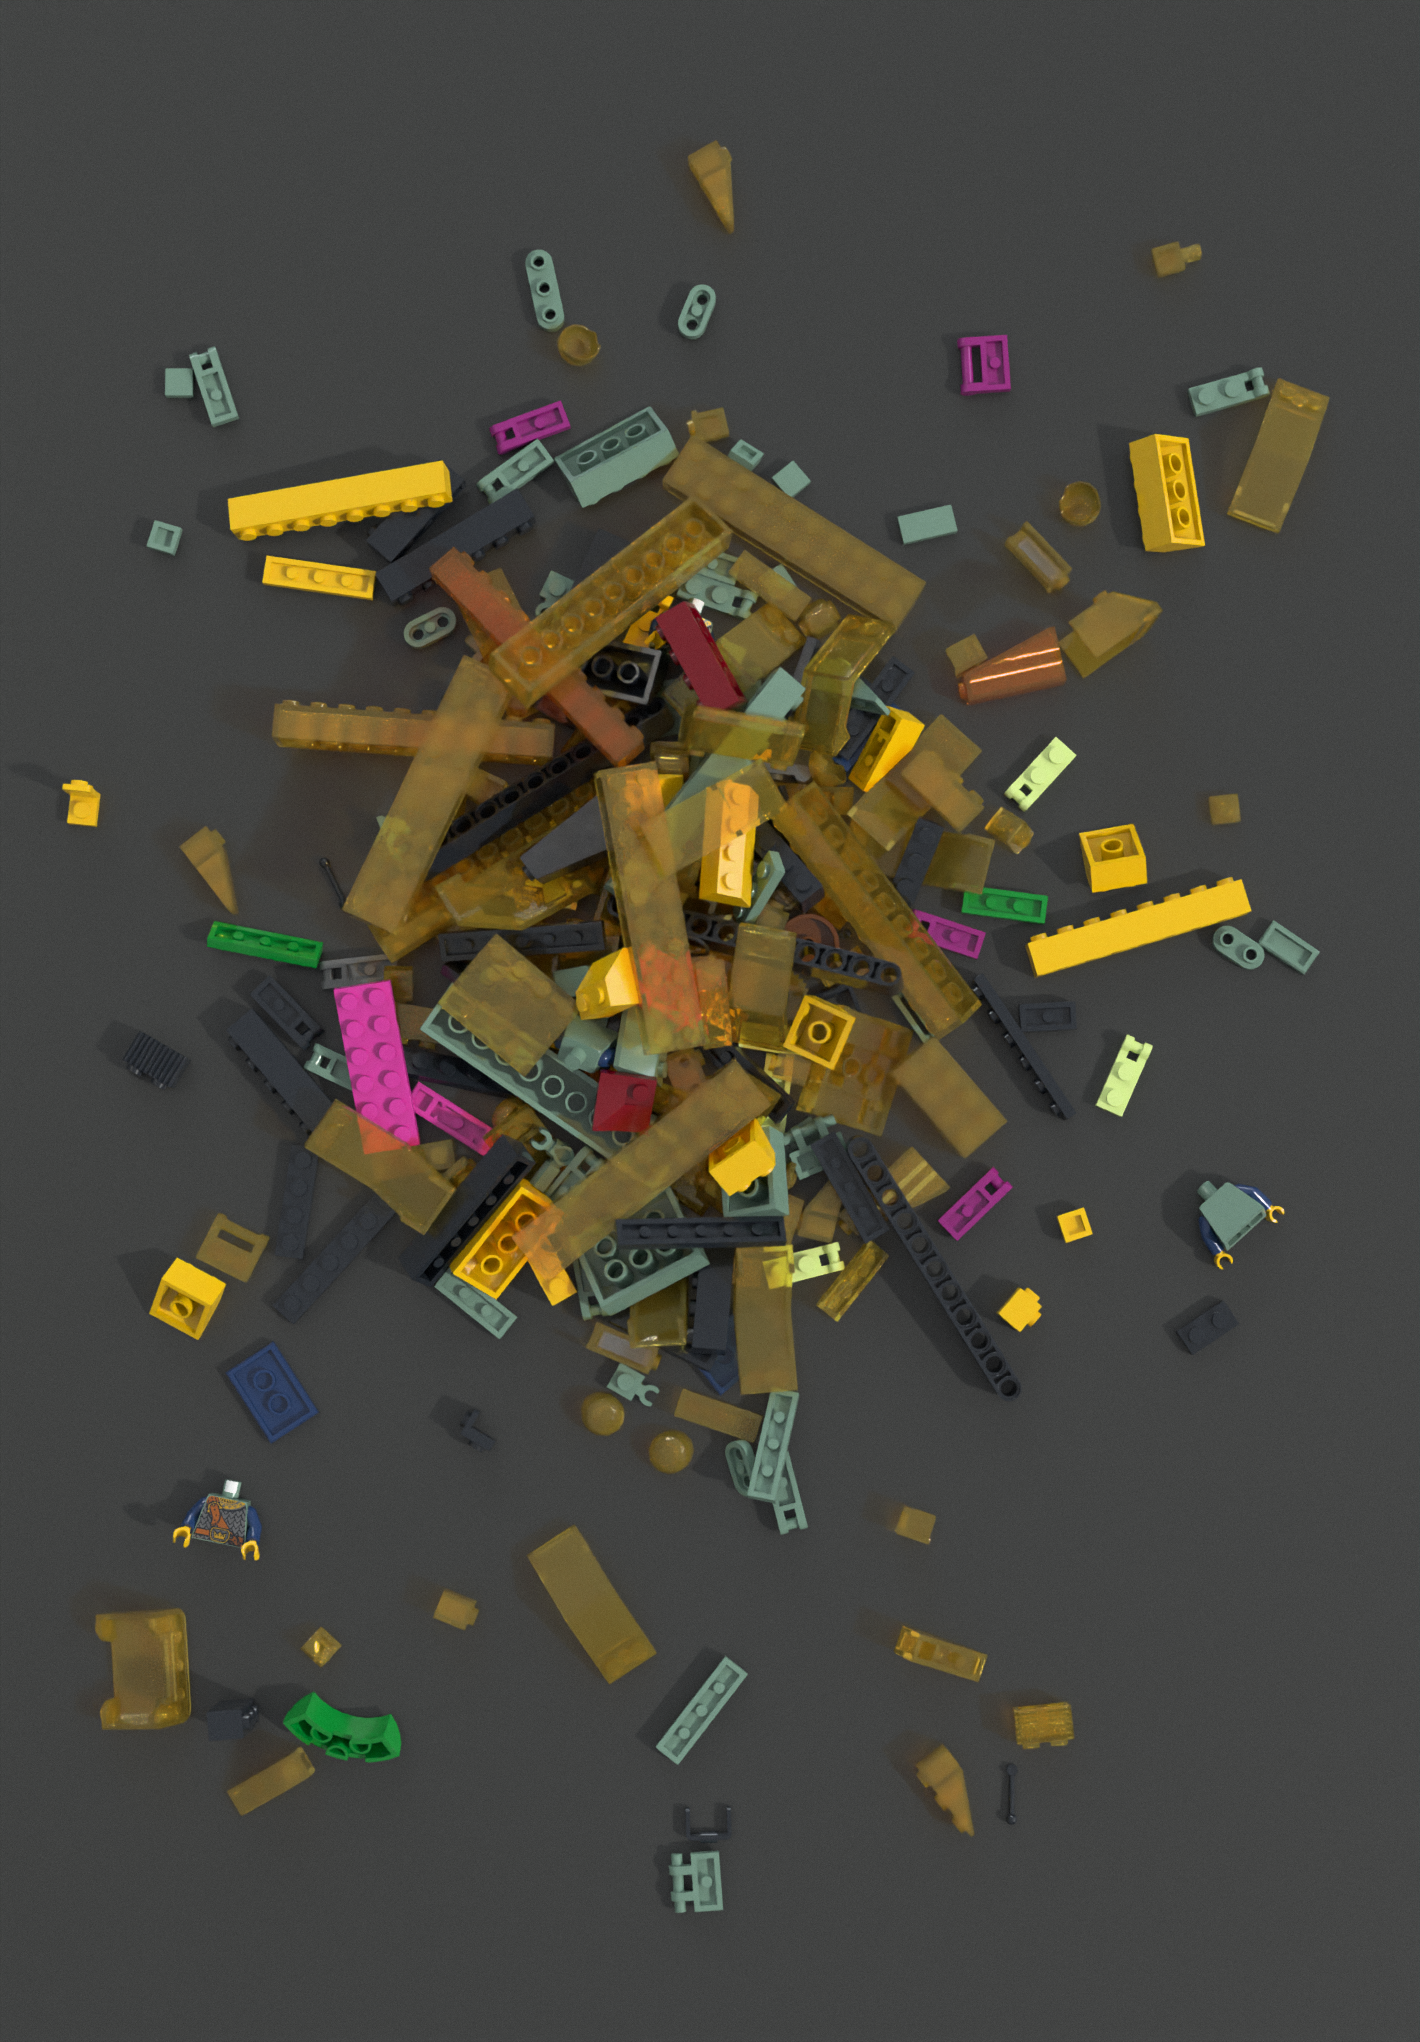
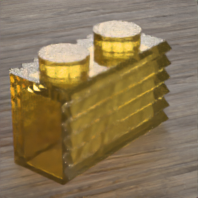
(1043, 1724)

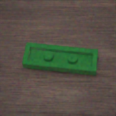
(1006, 905)

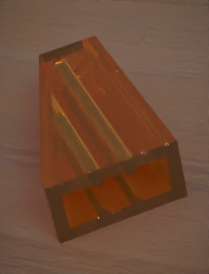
(1019, 670)

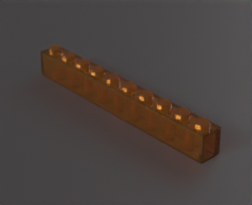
(572, 695)

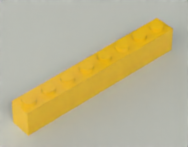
(340, 500)
(1137, 928)

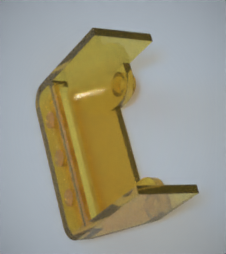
(1108, 629)
(740, 735)

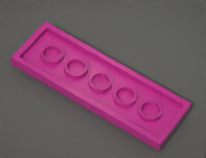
(377, 1057)

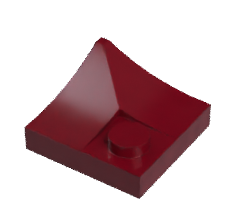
(623, 1101)

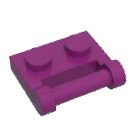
(993, 362)

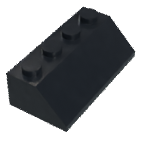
(627, 672)

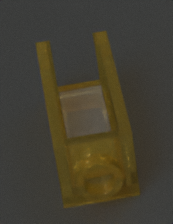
(1039, 557)
(616, 1346)

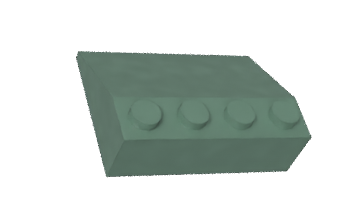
(631, 1275)

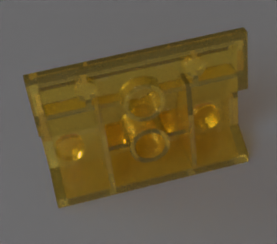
(510, 1005)
(859, 1086)

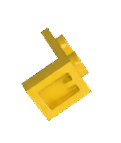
(83, 803)

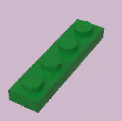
(265, 944)

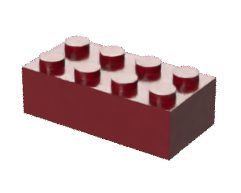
(699, 657)

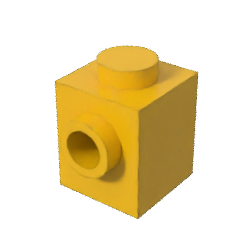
(1021, 1309)

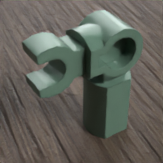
(560, 1154)

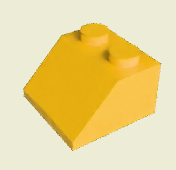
(1113, 858)
(607, 987)
(819, 1031)
(742, 1159)
(187, 1298)

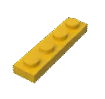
(319, 578)

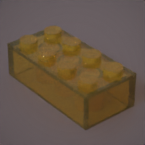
(947, 1096)

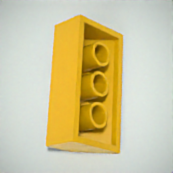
(1166, 493)
(729, 872)
(492, 1255)

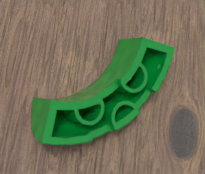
(341, 1733)

